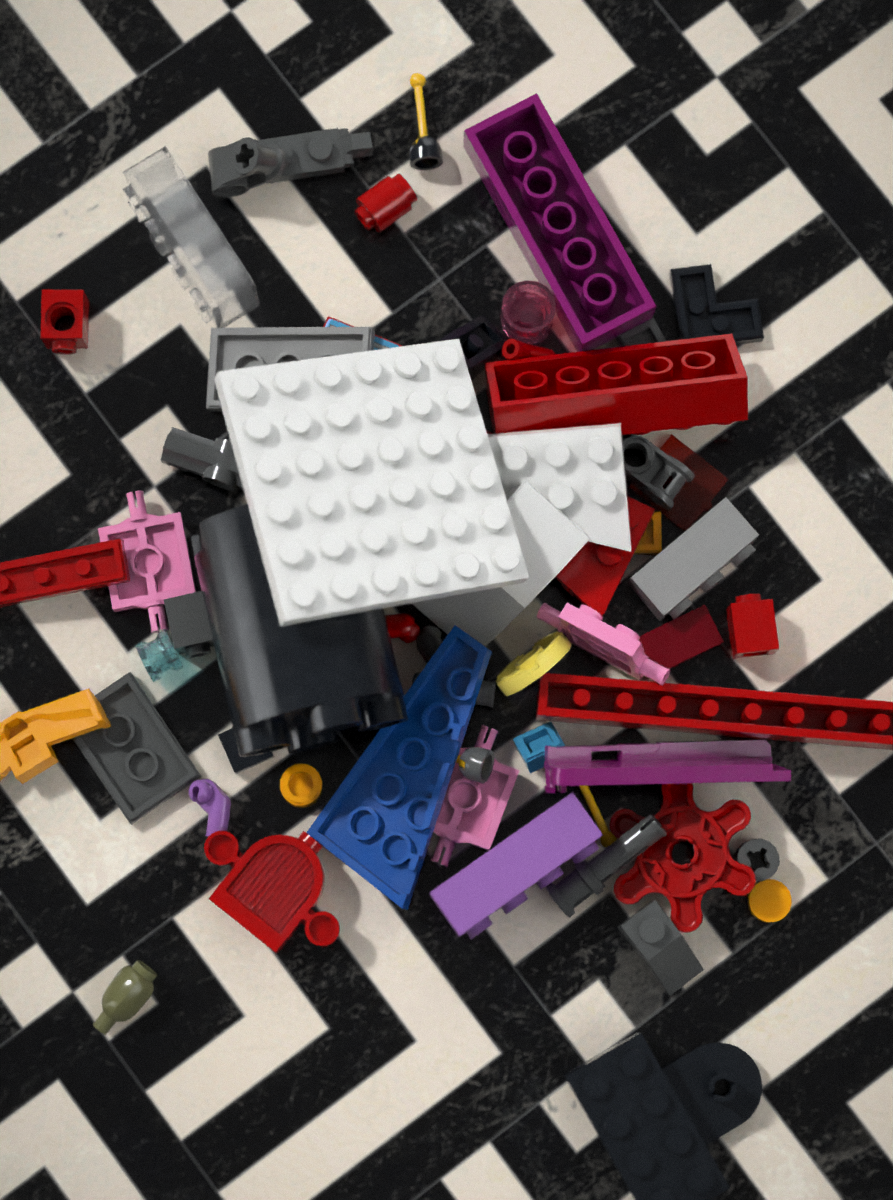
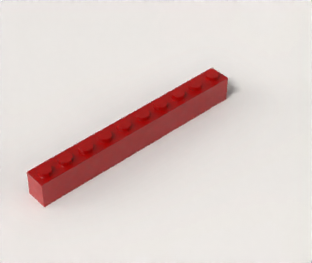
(715, 711)

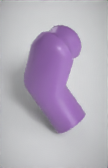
(213, 802)

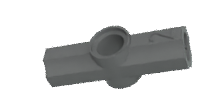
(203, 457)

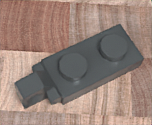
(320, 152)

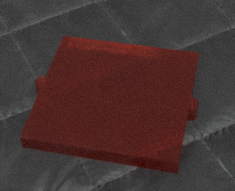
(694, 495)

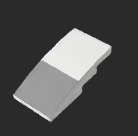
(547, 546)

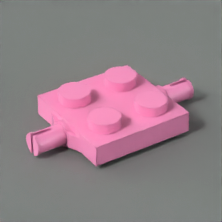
(155, 560)
(613, 645)
(473, 809)

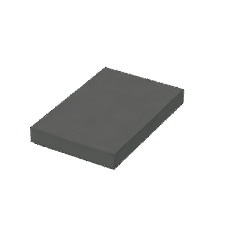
(138, 753)

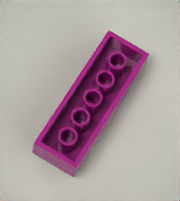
(558, 224)

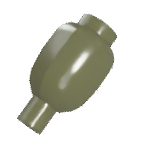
(125, 995)

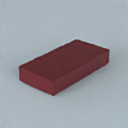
(681, 638)

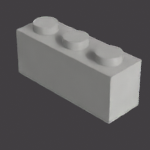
(694, 561)

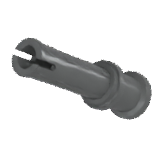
(591, 875)

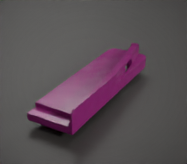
(662, 764)

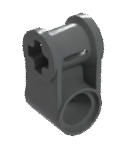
(244, 166)
(655, 472)

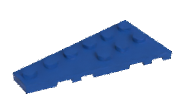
(395, 791)

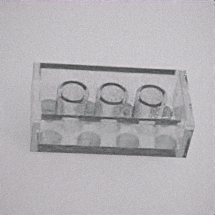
(192, 239)

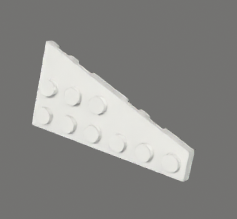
(575, 471)

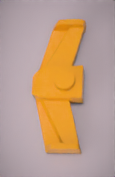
(29, 735)

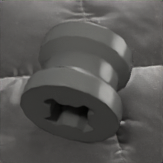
(755, 860)

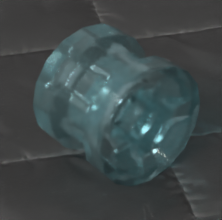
(159, 656)

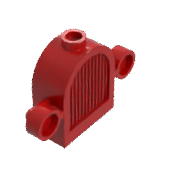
(273, 887)

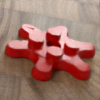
(709, 867)

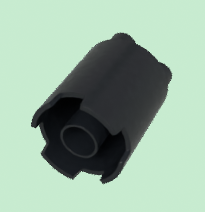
(296, 679)

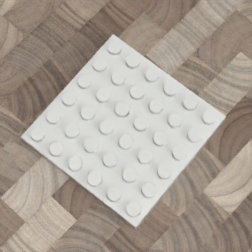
(369, 480)

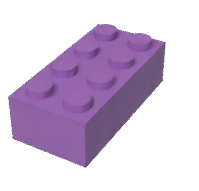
(515, 865)

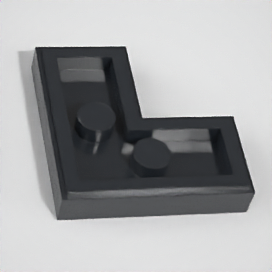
(702, 316)

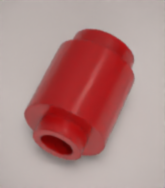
(385, 203)

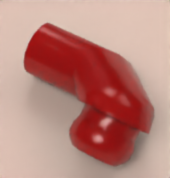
(516, 349)
(402, 627)

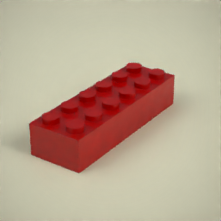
(633, 385)

